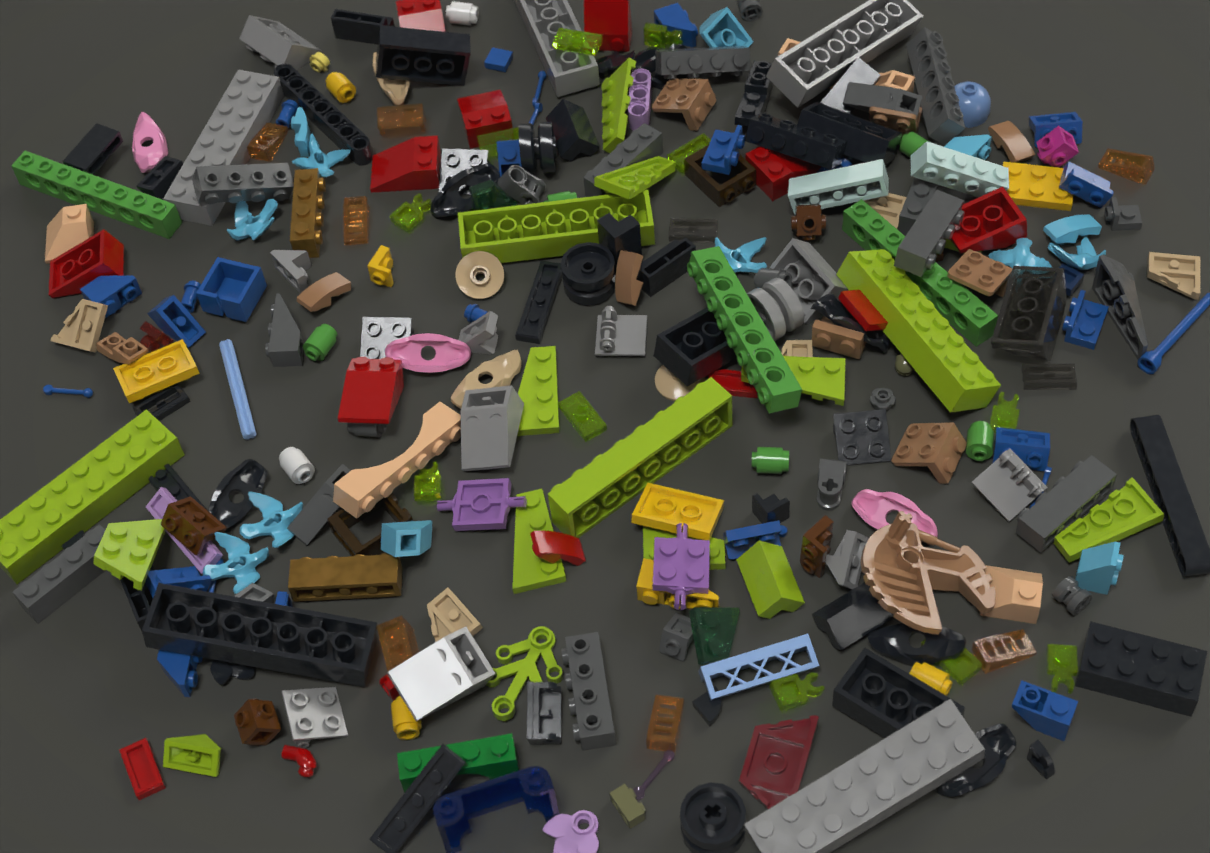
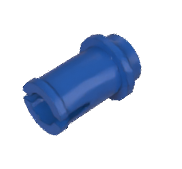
(288, 111)
(190, 297)
(473, 312)

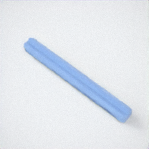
(237, 389)

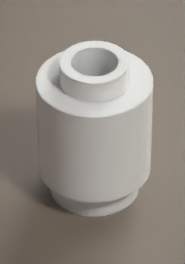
(462, 13)
(296, 465)

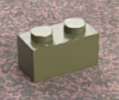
(627, 805)

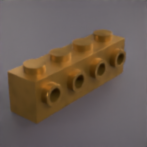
(307, 211)
(345, 577)

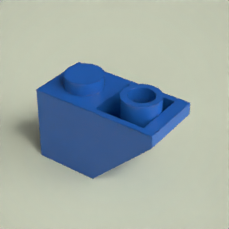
(677, 19)
(508, 154)
(112, 291)
(180, 669)
(1044, 709)

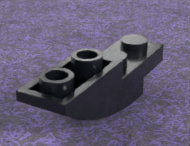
(756, 93)

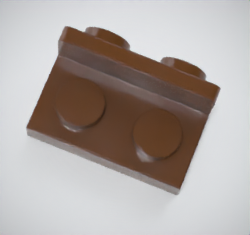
(191, 524)
(816, 546)

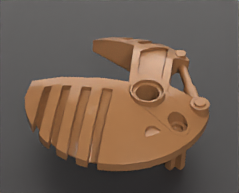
(906, 572)

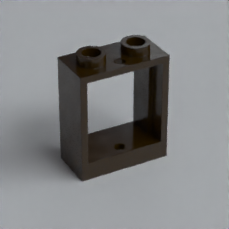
(727, 191)
(342, 521)

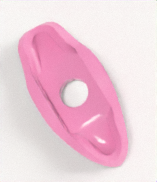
(148, 156)
(449, 352)
(875, 506)

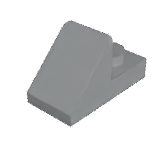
(293, 266)
(481, 334)
(848, 566)

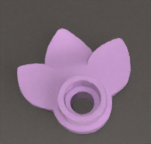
(568, 835)

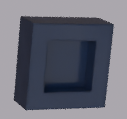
(1073, 279)

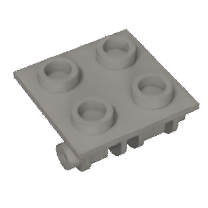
(620, 334)
(1009, 484)
(314, 714)

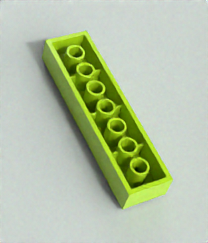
(548, 227)
(920, 331)
(640, 458)
(84, 494)

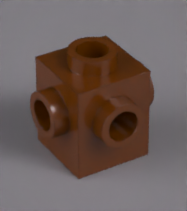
(805, 212)
(257, 722)

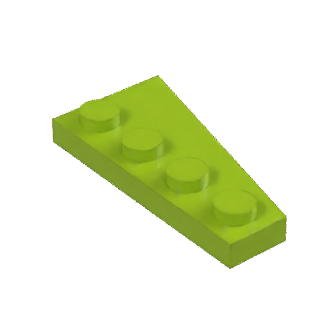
(615, 103)
(636, 177)
(817, 376)
(540, 393)
(1115, 519)
(528, 569)

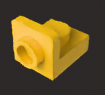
(381, 266)

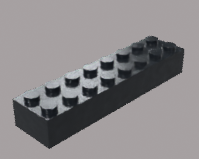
(260, 634)

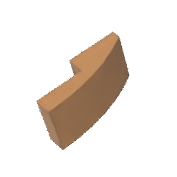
(1012, 140)
(626, 286)
(320, 293)
(120, 349)

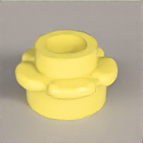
(319, 62)

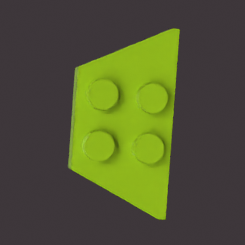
(130, 549)

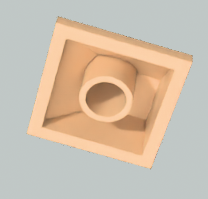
(67, 230)
(1016, 594)

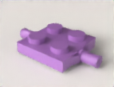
(481, 504)
(681, 566)

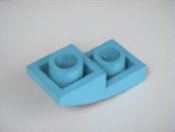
(302, 132)
(1068, 228)

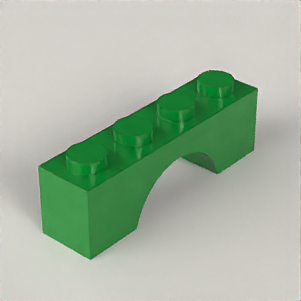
(483, 756)

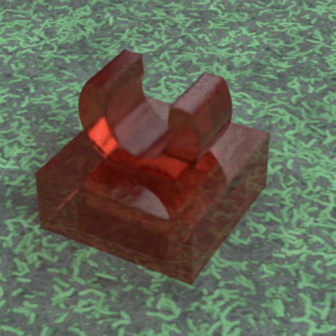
(154, 337)

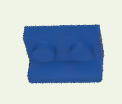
(1044, 124)
(723, 151)
(1085, 185)
(1085, 322)
(1029, 446)
(741, 539)
(183, 577)

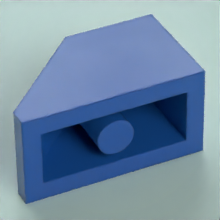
(176, 321)

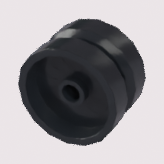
(538, 147)
(588, 273)
(713, 819)

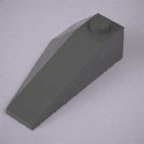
(1117, 289)

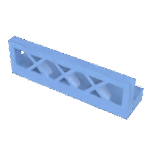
(753, 659)

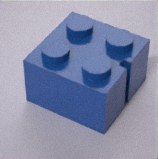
(231, 289)

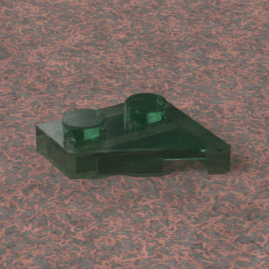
(489, 196)
(713, 632)

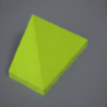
(192, 754)

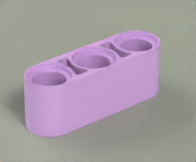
(640, 100)

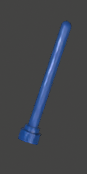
(1151, 360)

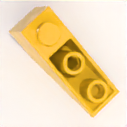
(652, 597)

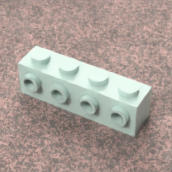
(957, 170)
(840, 185)

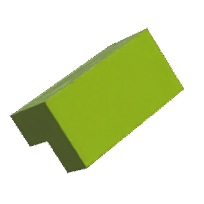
(769, 579)

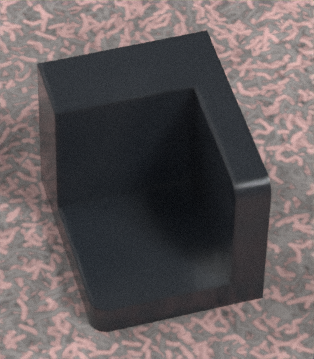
(770, 508)

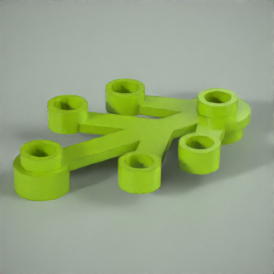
(523, 668)

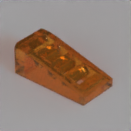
(266, 153)
(1135, 168)
(352, 207)
(982, 646)
(663, 742)

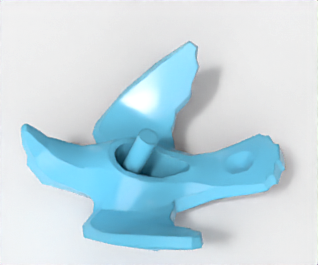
(319, 159)
(252, 226)
(1019, 255)
(741, 257)
(1084, 259)
(274, 519)
(240, 562)

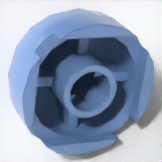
(973, 103)

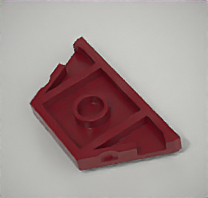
(777, 759)

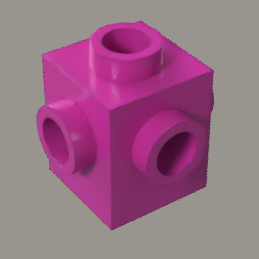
(1057, 147)

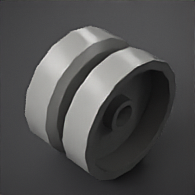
(777, 307)

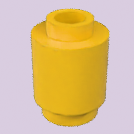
(340, 87)
(932, 676)
(403, 721)

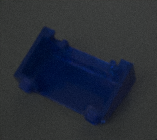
(526, 784)

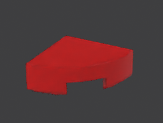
(386, 683)

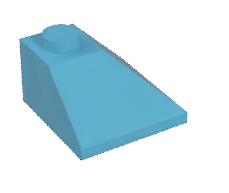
(724, 30)

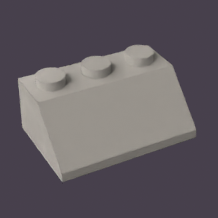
(277, 42)
(810, 275)

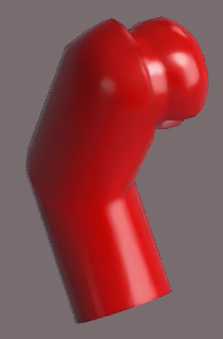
(303, 758)

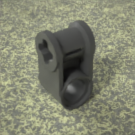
(521, 185)
(830, 483)

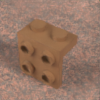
(686, 96)
(896, 120)
(981, 273)
(837, 338)
(932, 446)

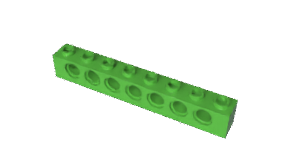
(98, 193)
(949, 297)
(744, 330)

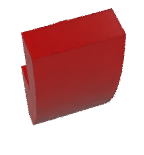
(556, 545)

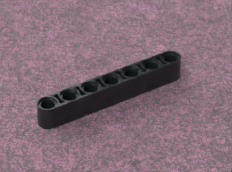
(325, 115)
(1171, 495)

